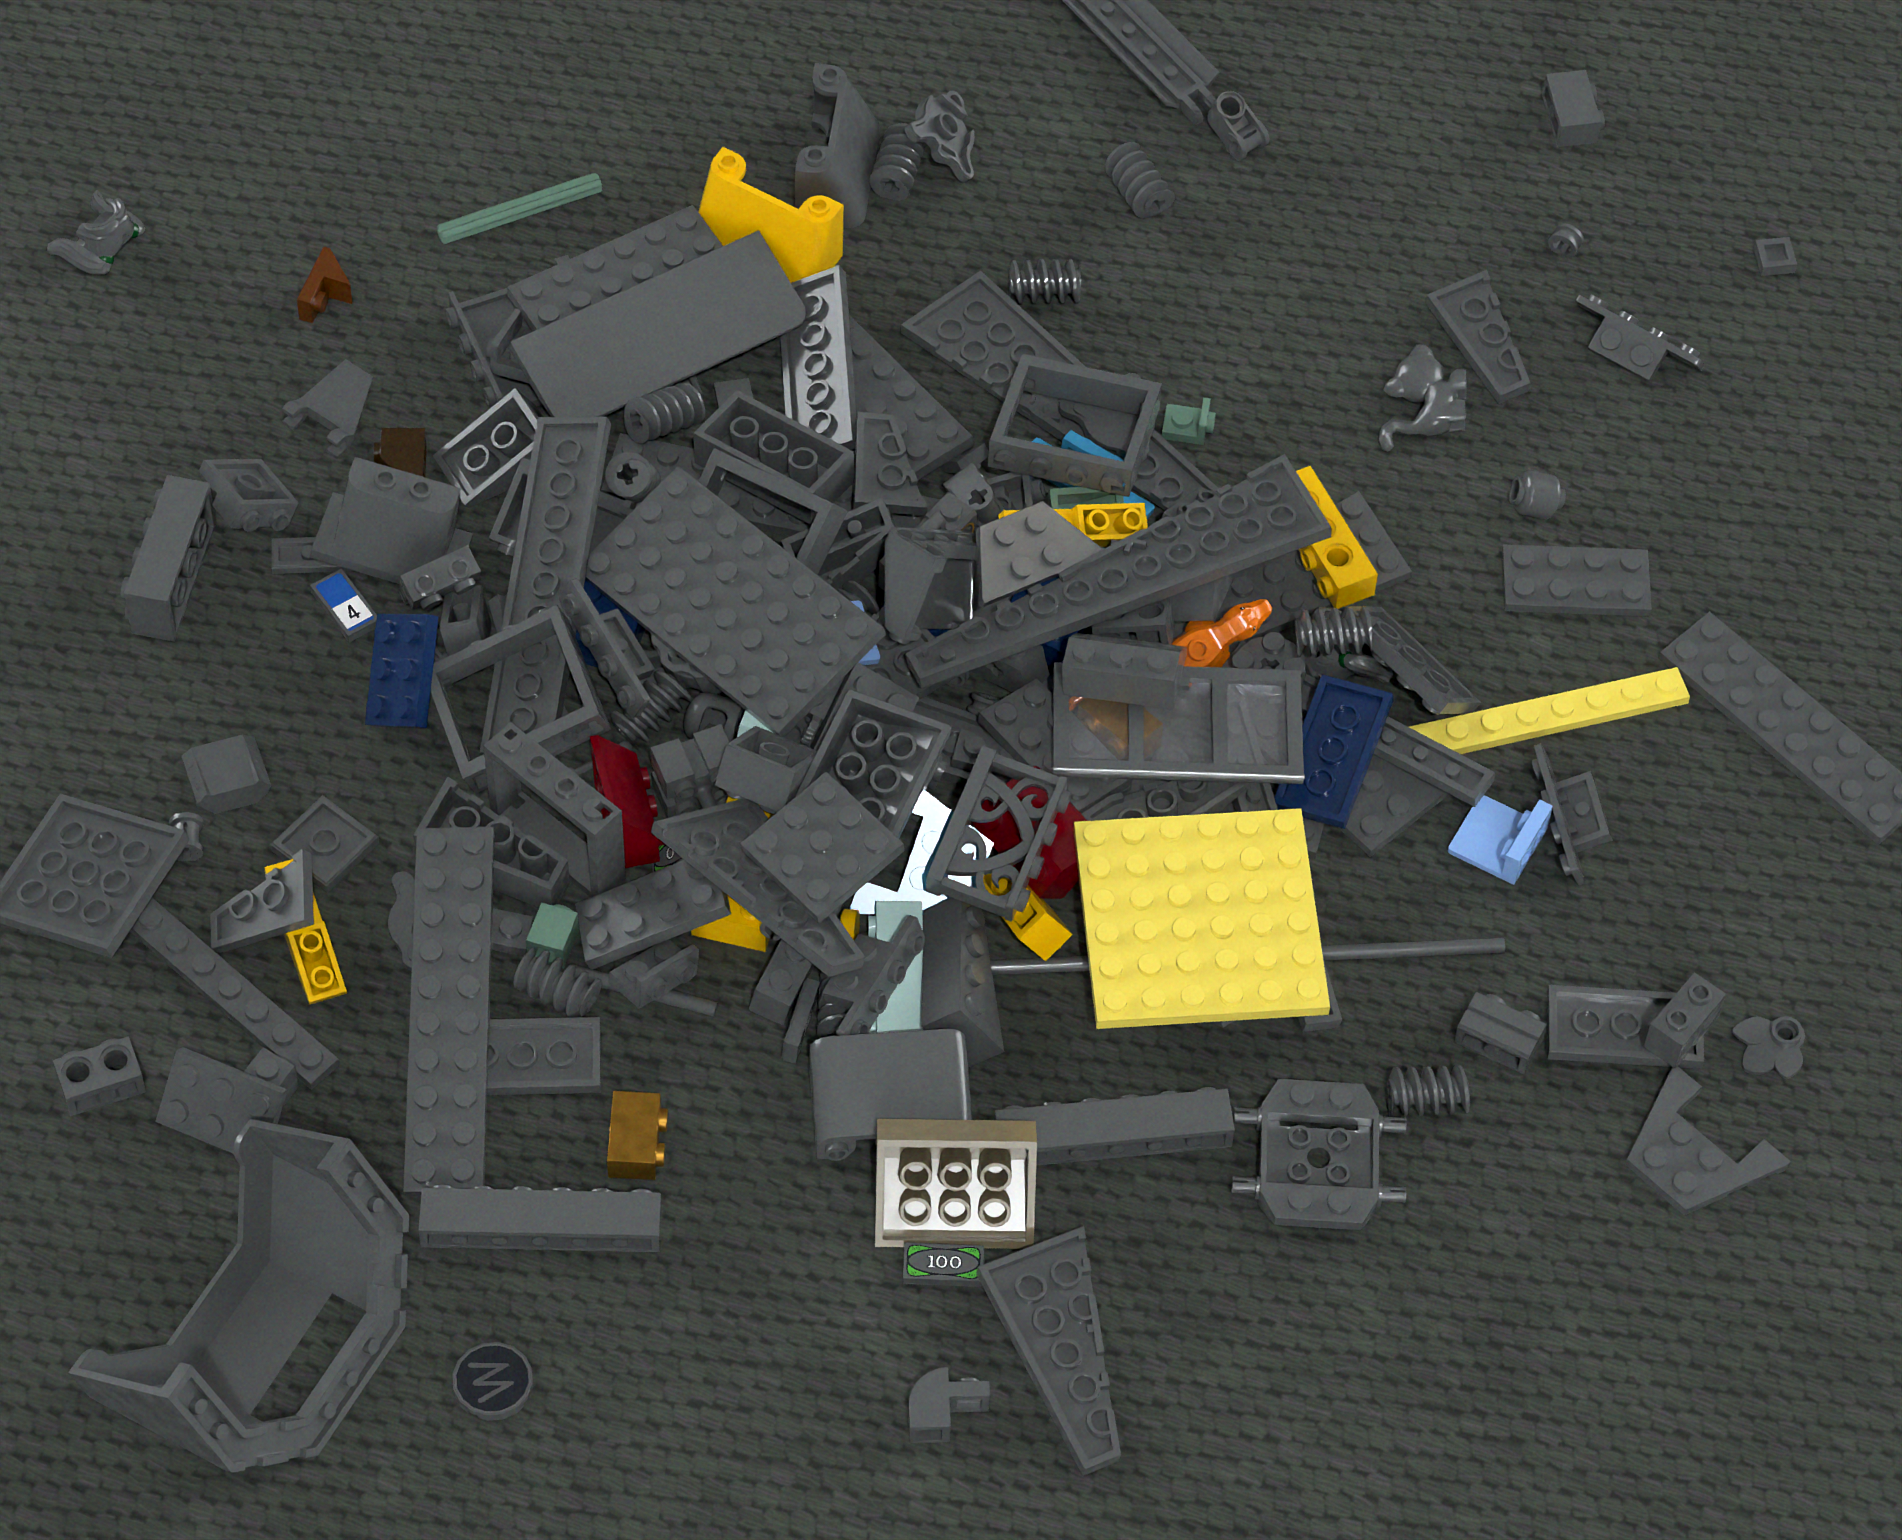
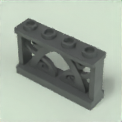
(985, 786)

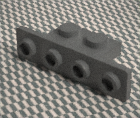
(1632, 346)
(612, 645)
(1577, 813)
(870, 987)

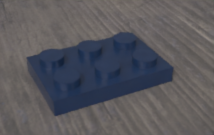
(401, 670)

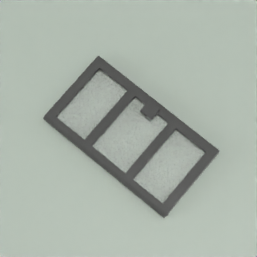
(1221, 730)

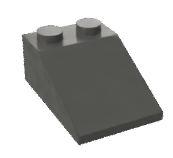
(490, 449)

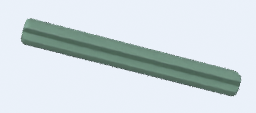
(519, 208)

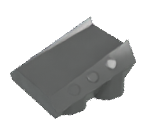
(226, 774)

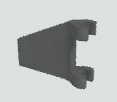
(334, 403)

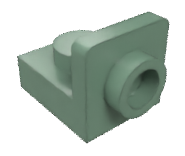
(1188, 423)

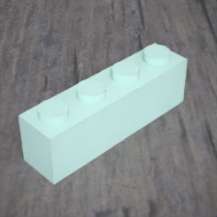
(905, 1003)

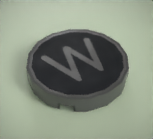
(492, 1381)

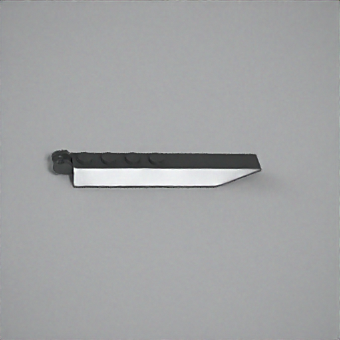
(1152, 51)

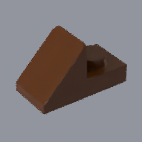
(323, 282)

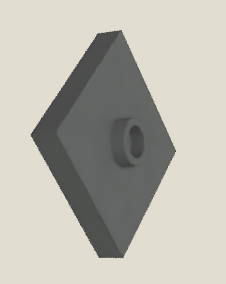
(333, 839)

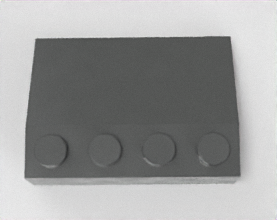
(880, 756)

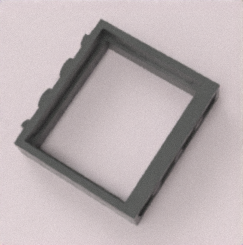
(1081, 386)
(828, 516)
(553, 737)
(517, 758)

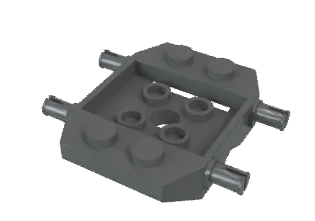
(1326, 1197)

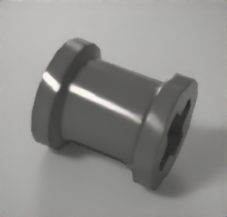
(194, 826)

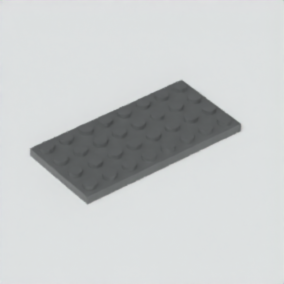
(731, 602)

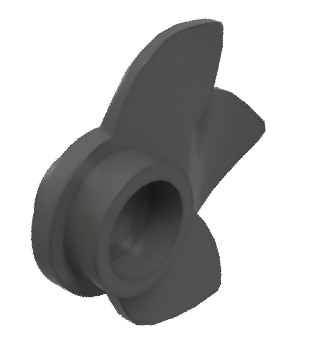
(1767, 1049)

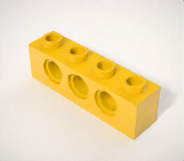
(1354, 574)

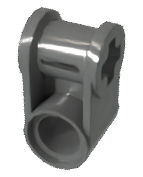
(1238, 130)
(976, 492)

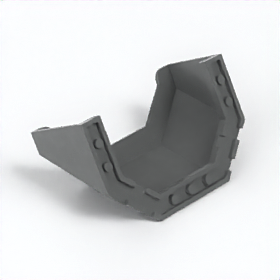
(307, 1228)

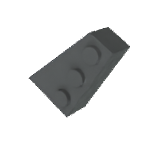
(856, 546)

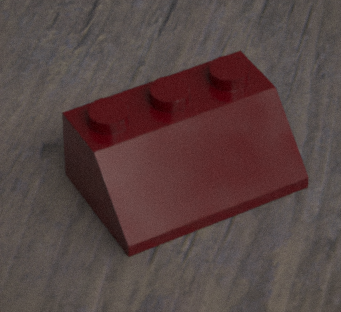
(625, 785)
(1060, 861)

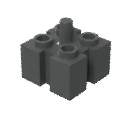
(688, 772)

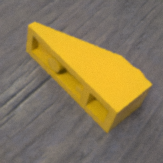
(1038, 924)

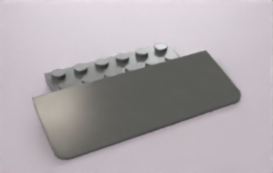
(647, 313)

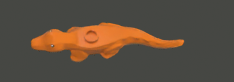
(1210, 641)

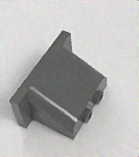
(389, 522)

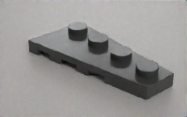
(1476, 326)

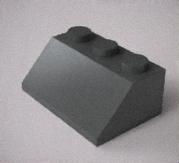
(1123, 670)

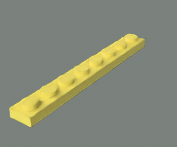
(1558, 712)

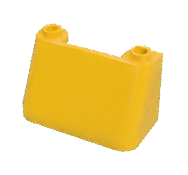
(800, 239)

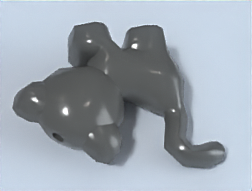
(1421, 380)

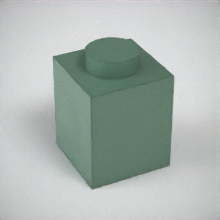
(553, 931)

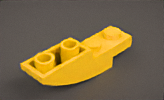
(1103, 521)
(314, 956)

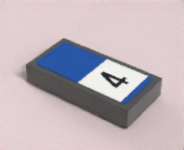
(344, 605)

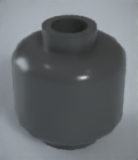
(1537, 494)

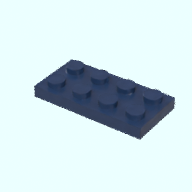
(1337, 749)

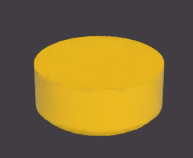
(851, 921)

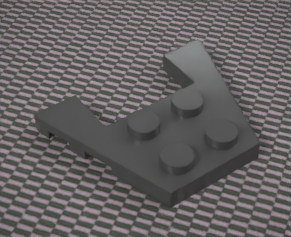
(1684, 1162)

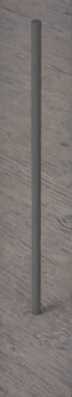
(1329, 952)

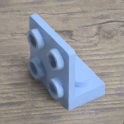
(1500, 837)

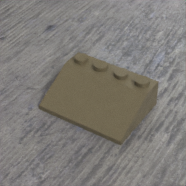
(955, 1182)

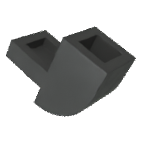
(936, 1398)

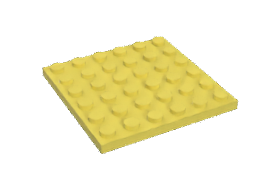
(1200, 918)

